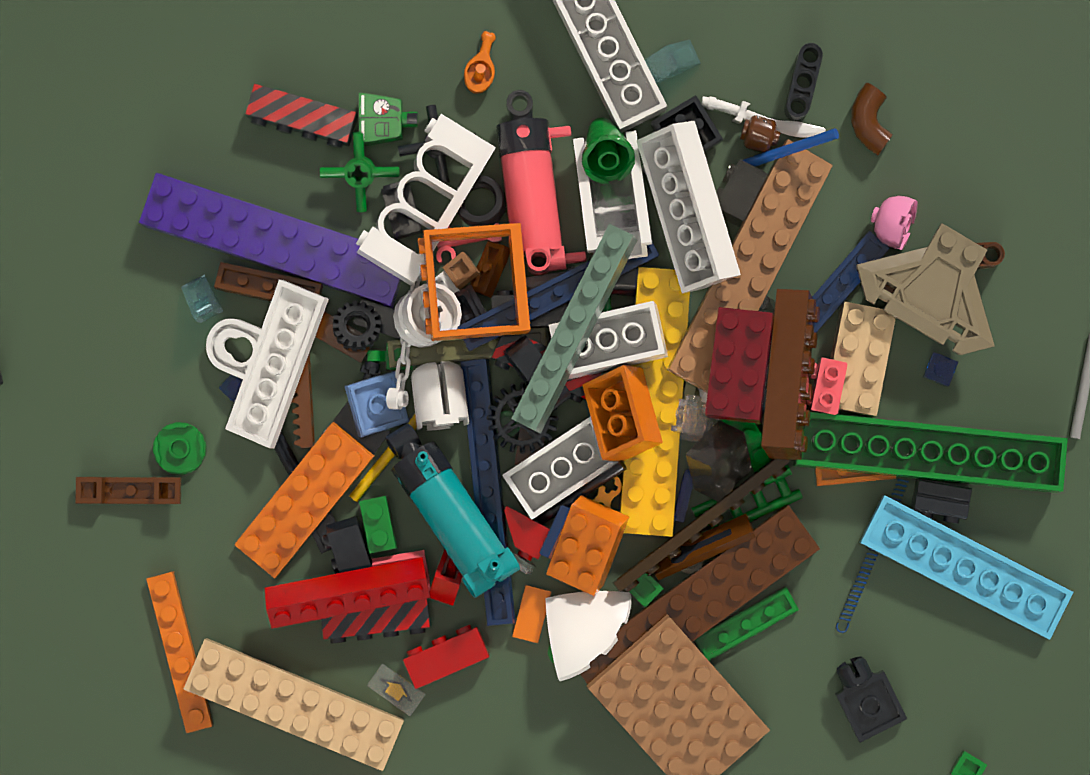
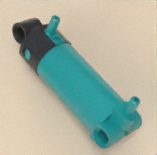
(450, 512)

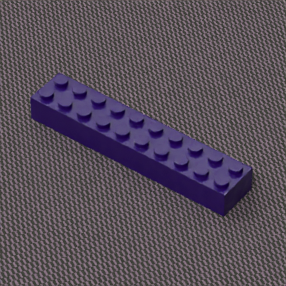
(266, 238)

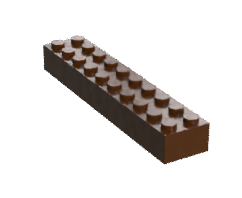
(720, 585)

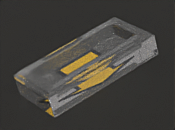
(396, 689)

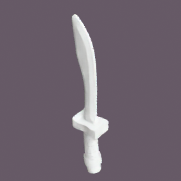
(790, 128)

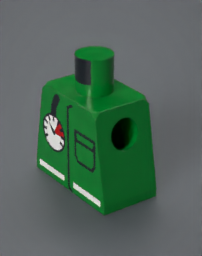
(383, 119)

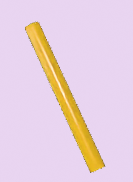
(376, 469)

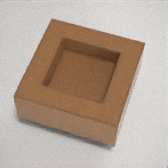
(461, 270)

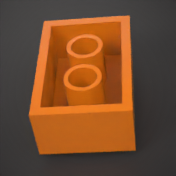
(622, 413)
(587, 545)

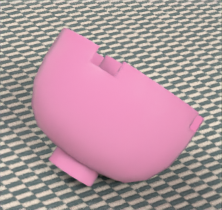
(894, 220)

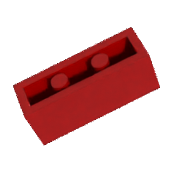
(445, 656)

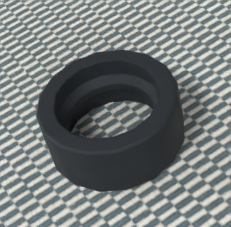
(497, 211)

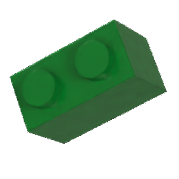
(378, 524)

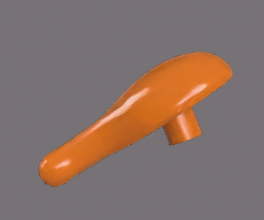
(480, 69)

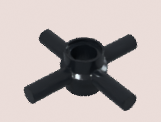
(439, 156)

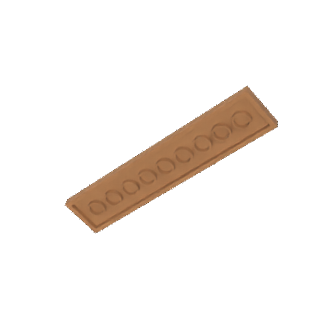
(759, 252)

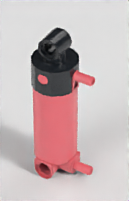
(530, 185)

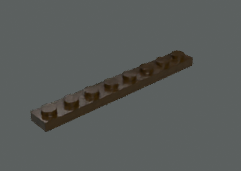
(692, 531)

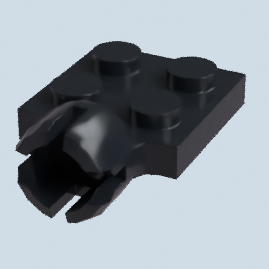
(868, 700)

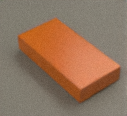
(531, 614)

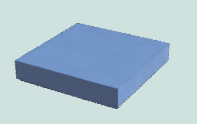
(369, 405)

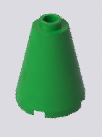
(606, 152)

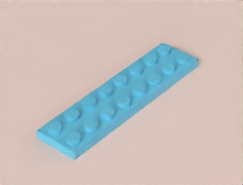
(966, 567)

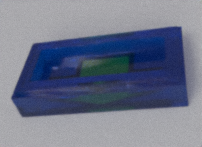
(683, 497)

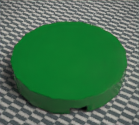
(179, 448)

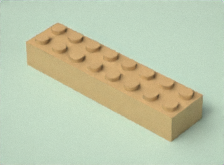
(293, 704)

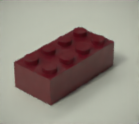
(739, 365)

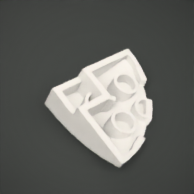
(584, 627)

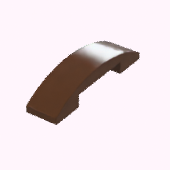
(128, 490)

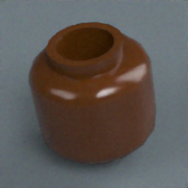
(759, 134)

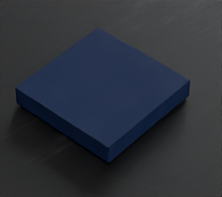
(554, 533)

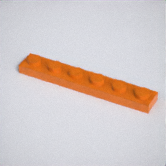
(178, 649)

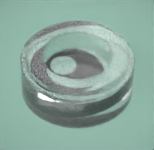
(525, 565)

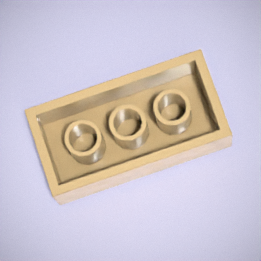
(864, 344)

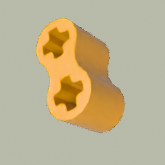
(606, 498)

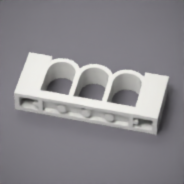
(460, 145)

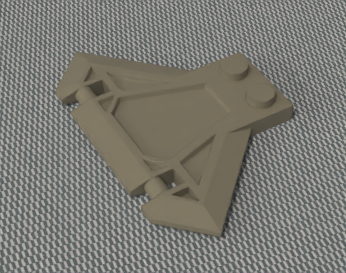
(934, 290)

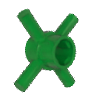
(366, 166)

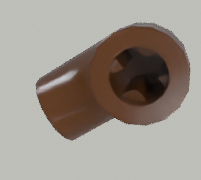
(865, 119)

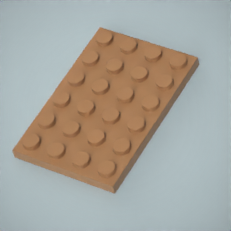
(677, 704)

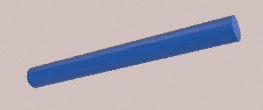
(793, 148)

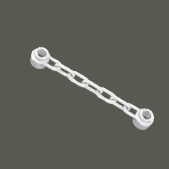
(397, 397)

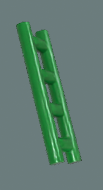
(763, 508)

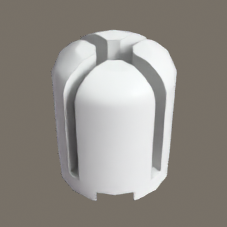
(439, 395)

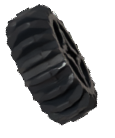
(536, 437)

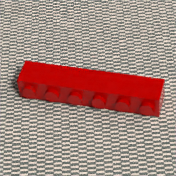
(346, 592)

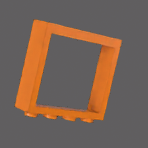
(518, 277)

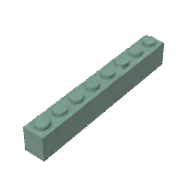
(574, 328)

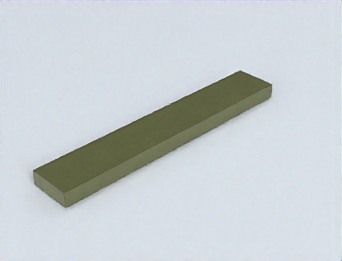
(455, 350)

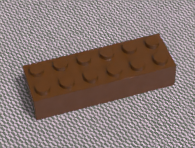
(789, 374)

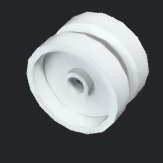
(410, 315)

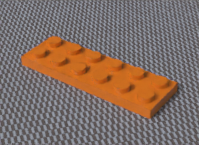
(304, 500)

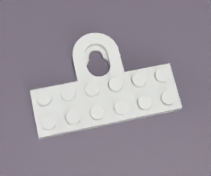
(275, 363)

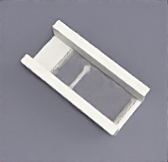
(614, 203)

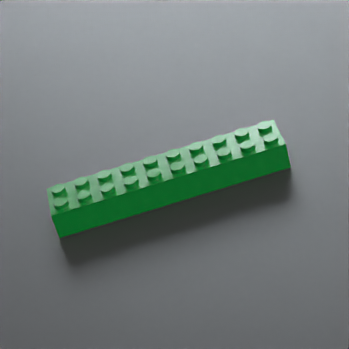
(935, 452)

